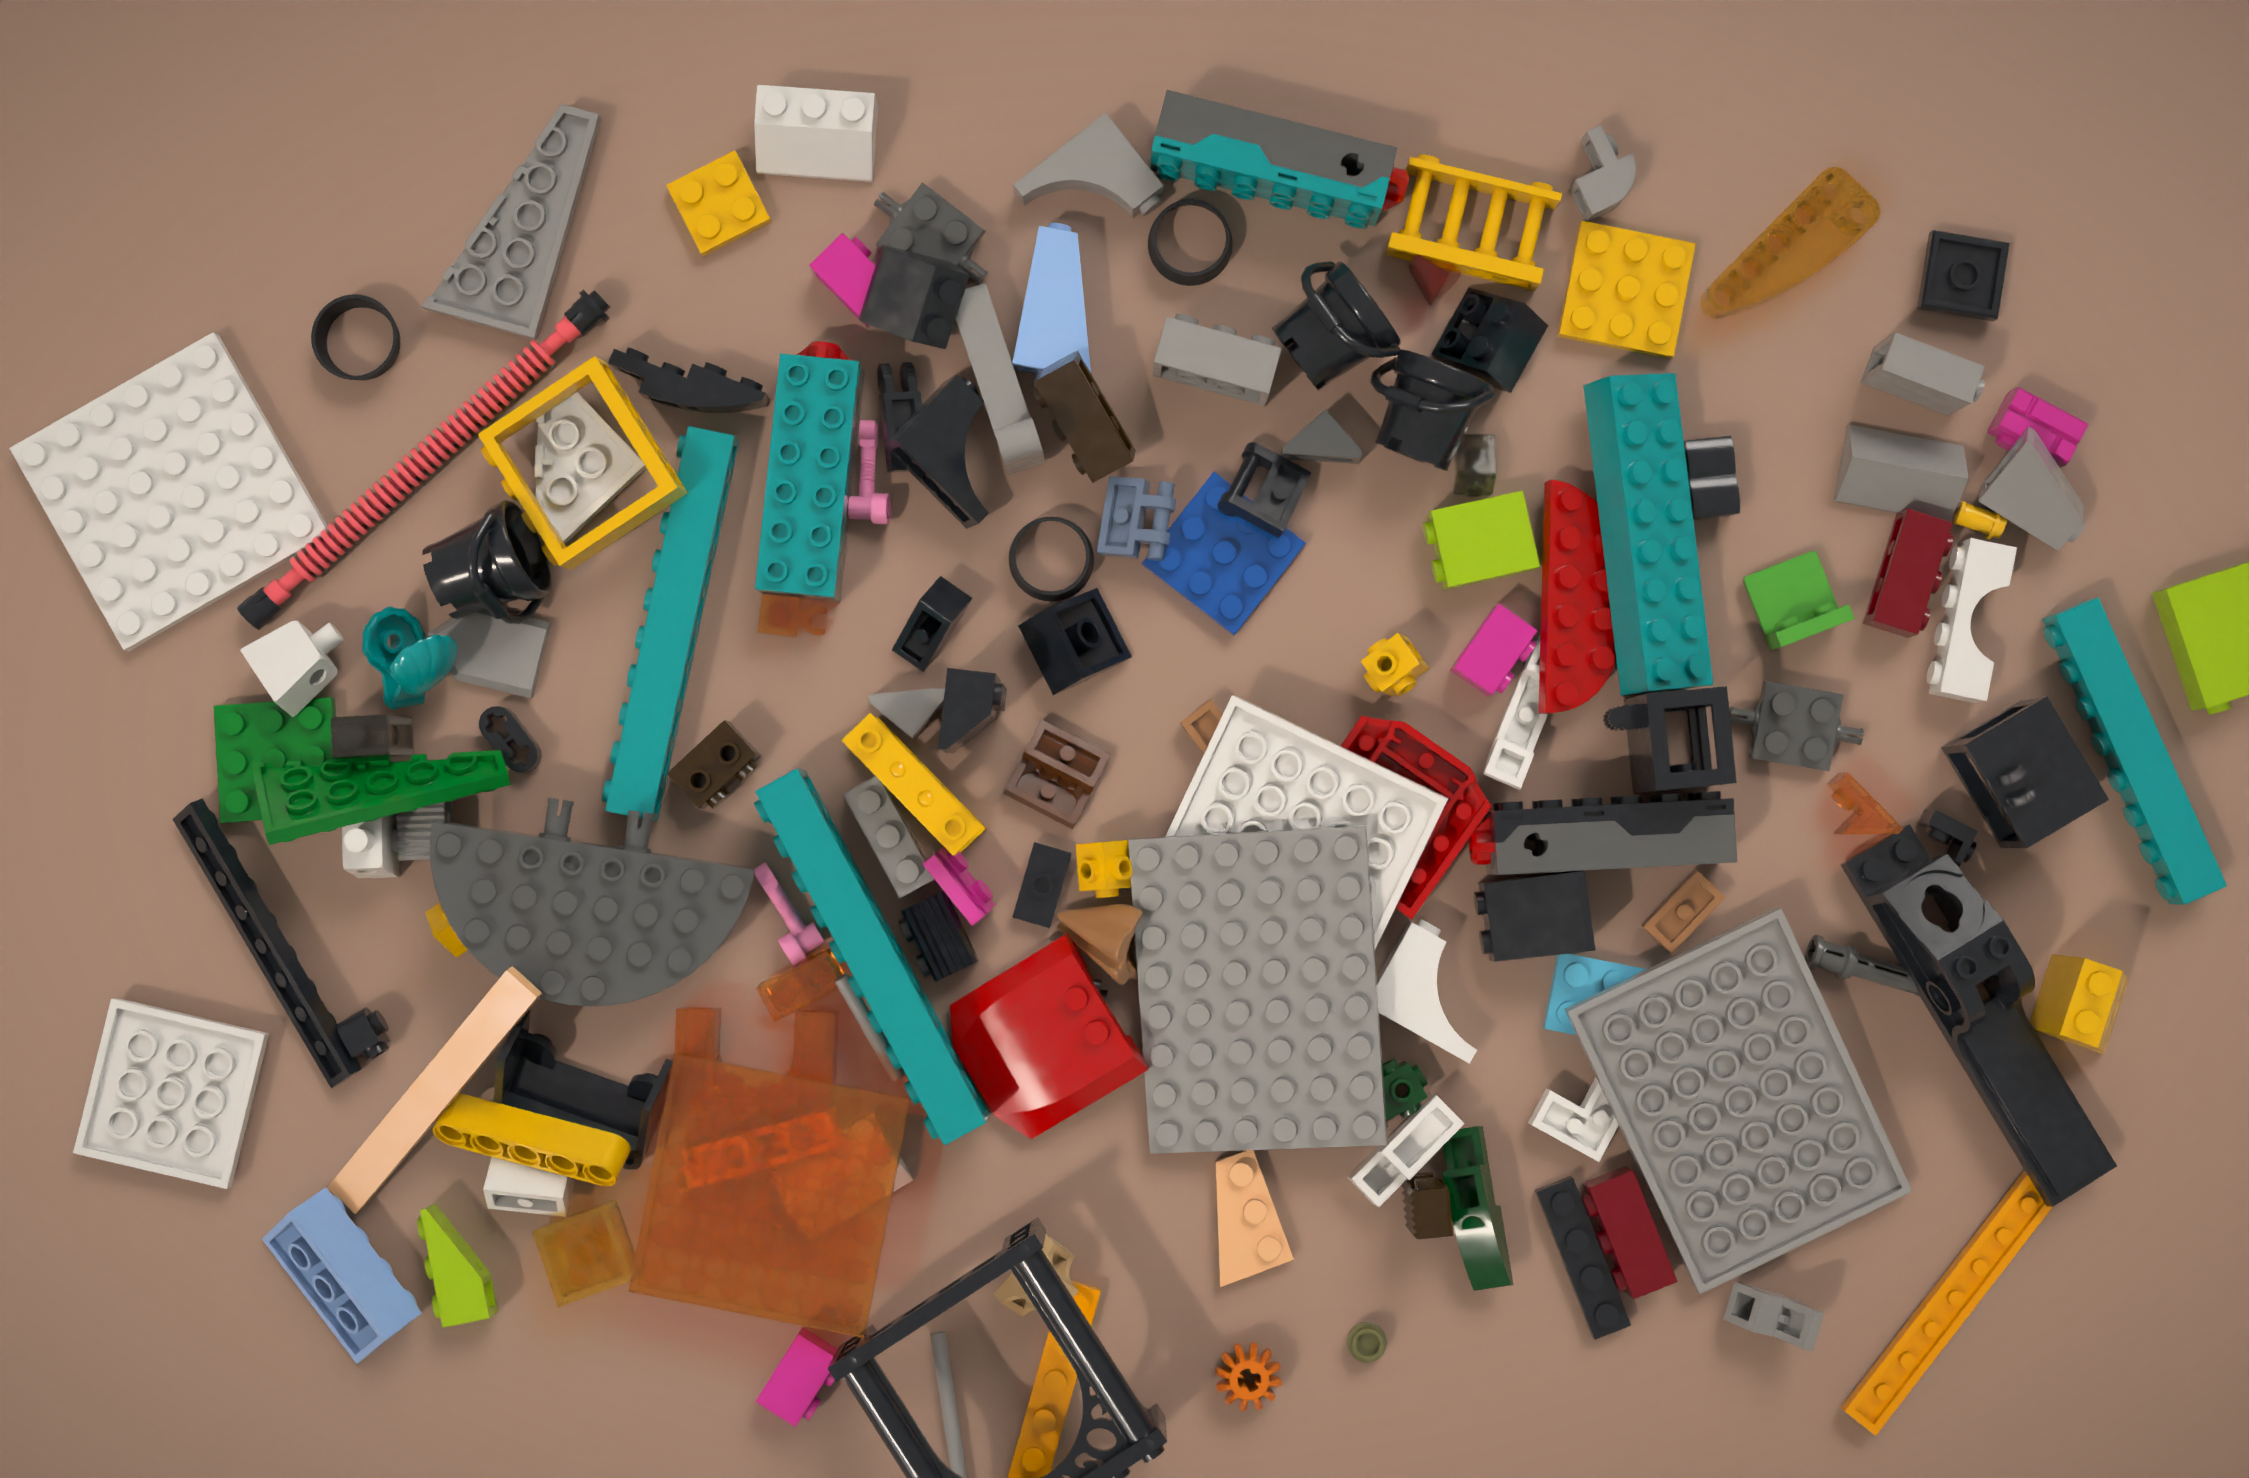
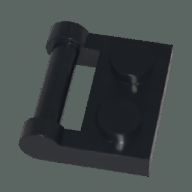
(1276, 495)

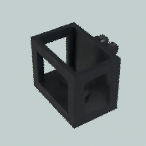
(1648, 744)
(2029, 770)

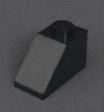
(931, 623)

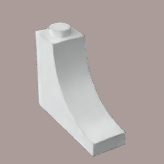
(1410, 991)

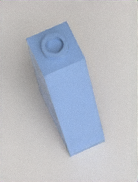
(1053, 303)

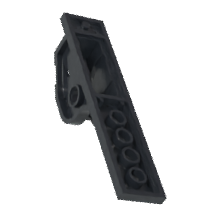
(1988, 1035)

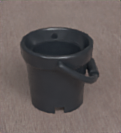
(1335, 326)
(1428, 407)
(490, 566)

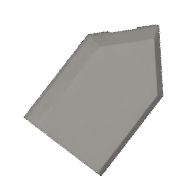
(497, 652)

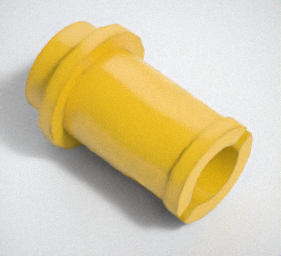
(1980, 520)

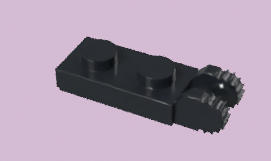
(896, 406)

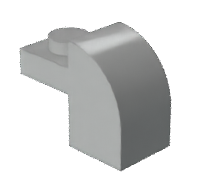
(1609, 182)
(1773, 1315)

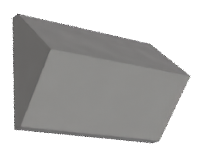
(1900, 473)

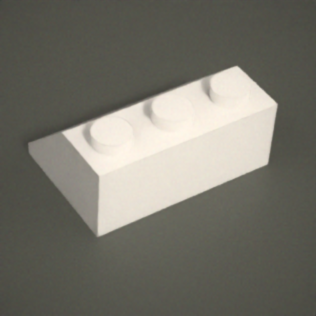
(815, 133)

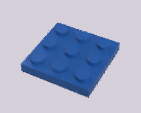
(1222, 559)

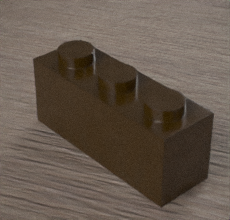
(1083, 417)

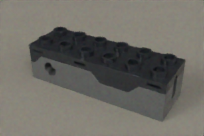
(1606, 835)

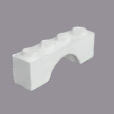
(1959, 666)

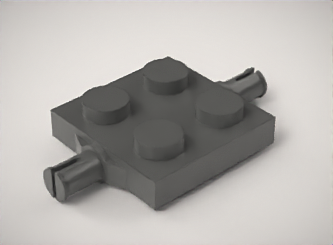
(932, 228)
(1796, 725)

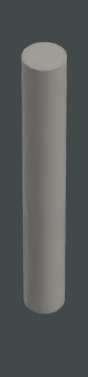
(876, 1040)

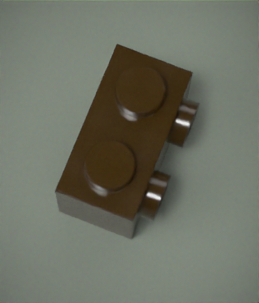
(715, 766)

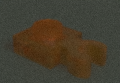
(783, 616)

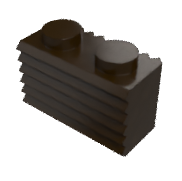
(1427, 1206)

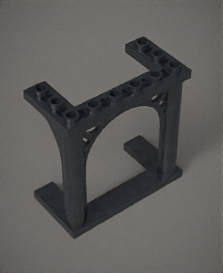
(1137, 1430)

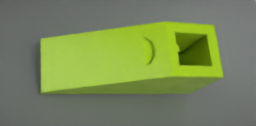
(459, 1276)

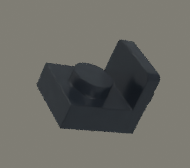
(1944, 829)

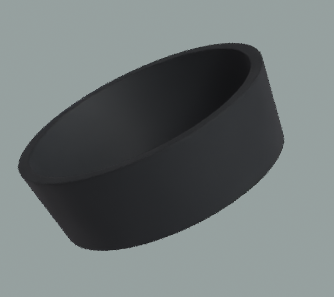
(1189, 278)
(330, 314)
(1059, 595)

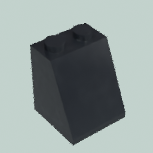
(1535, 916)

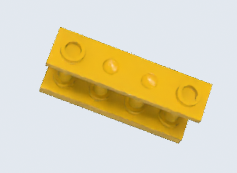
(1483, 261)
(913, 784)

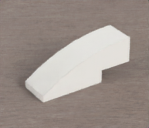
(1405, 1151)

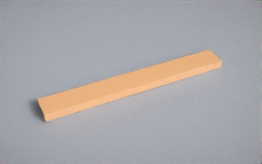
(434, 1089)

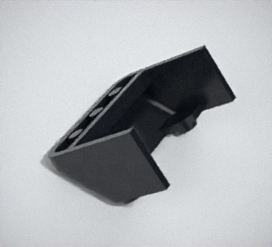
(537, 1082)

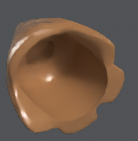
(1105, 936)

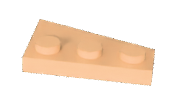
(1247, 1220)

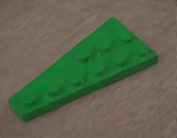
(361, 789)

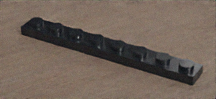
(266, 942)

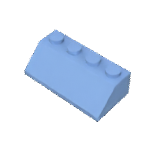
(341, 1274)

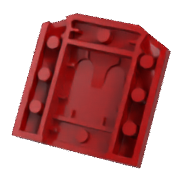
(1421, 760)
(1042, 1040)

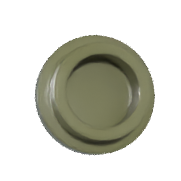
(1366, 1342)

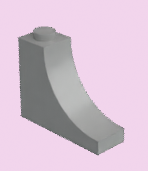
(1100, 163)

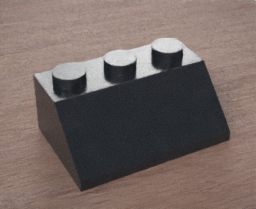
(969, 706)

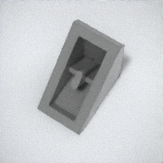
(909, 709)

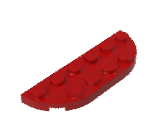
(1575, 603)

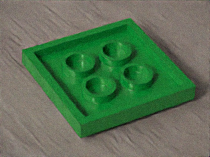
(267, 735)

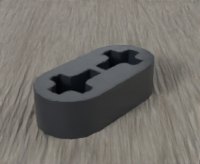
(517, 733)

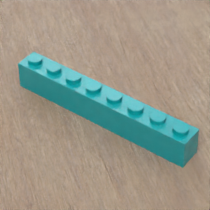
(2133, 752)

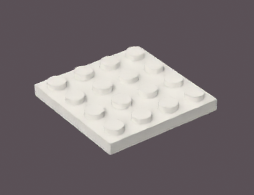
(171, 1093)

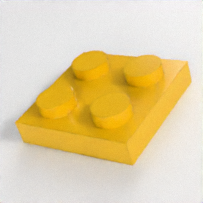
(718, 203)

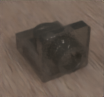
(1475, 465)

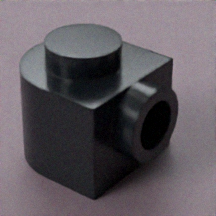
(364, 1034)

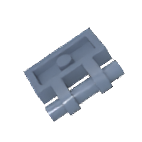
(1125, 516)

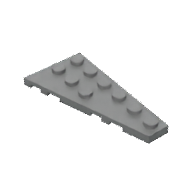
(518, 245)

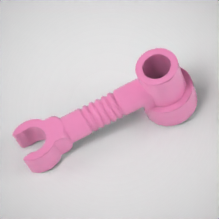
(868, 504)
(801, 937)

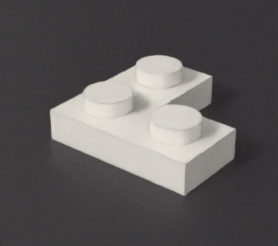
(1581, 1127)

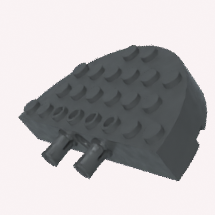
(582, 915)

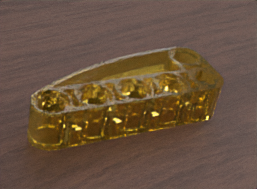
(1806, 246)

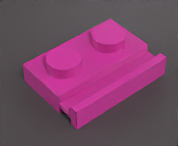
(968, 895)

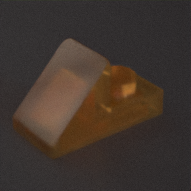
(1868, 814)

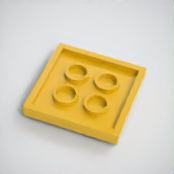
(1626, 290)

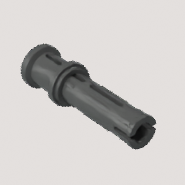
(1848, 962)

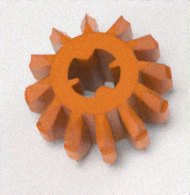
(1240, 1388)

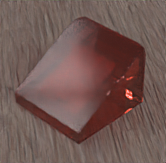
(1428, 277)

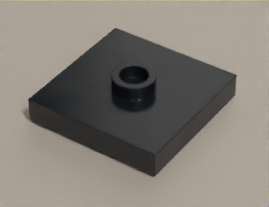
(1963, 275)

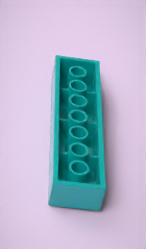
(1648, 533)

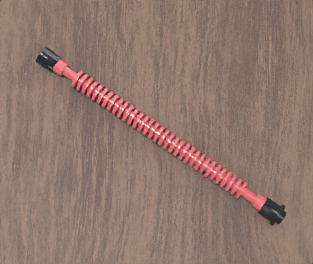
(578, 320)

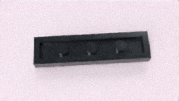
(1582, 1257)

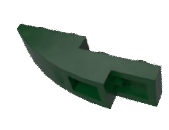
(1474, 1211)

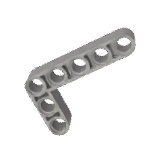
(998, 381)

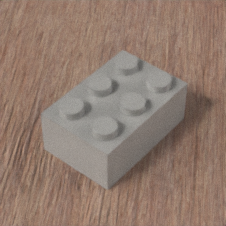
(1216, 359)

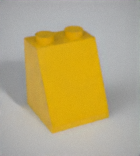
(2079, 1001)

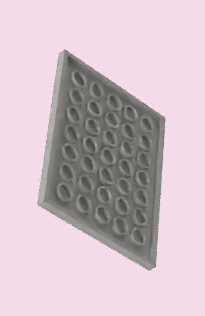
(1258, 990)
(1738, 1100)

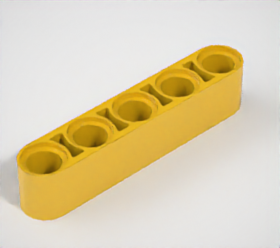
(533, 1140)

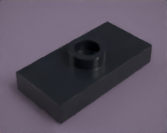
(1042, 885)

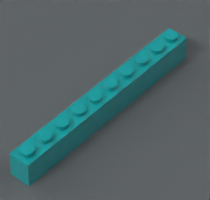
(671, 624)

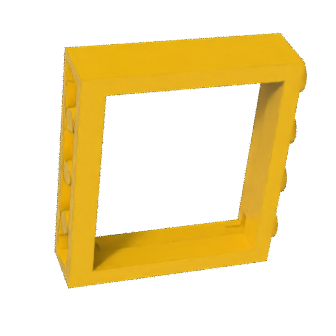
(669, 485)

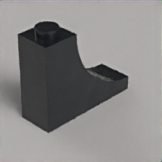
(934, 448)

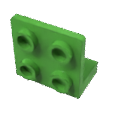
(1794, 600)

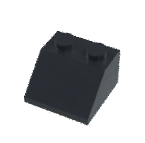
(914, 296)
(1074, 641)

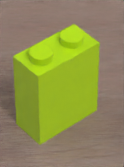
(1481, 541)

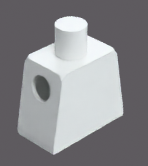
(294, 663)
(369, 850)

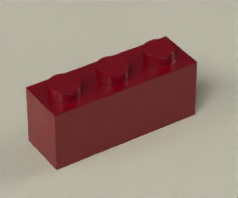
(1909, 573)
(1628, 1233)

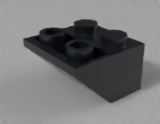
(1491, 338)

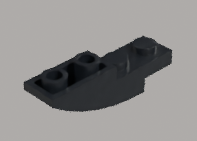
(702, 391)

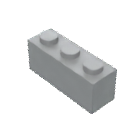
(889, 836)

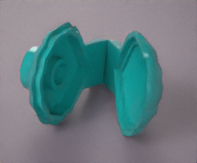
(411, 662)

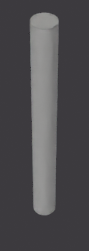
(948, 1403)

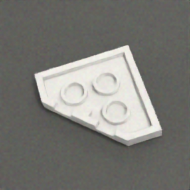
(579, 465)

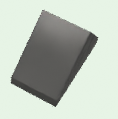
(1323, 442)

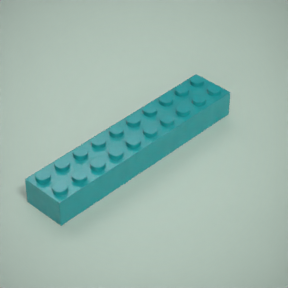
(872, 955)

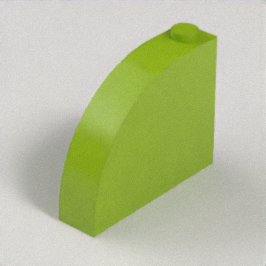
(2209, 636)

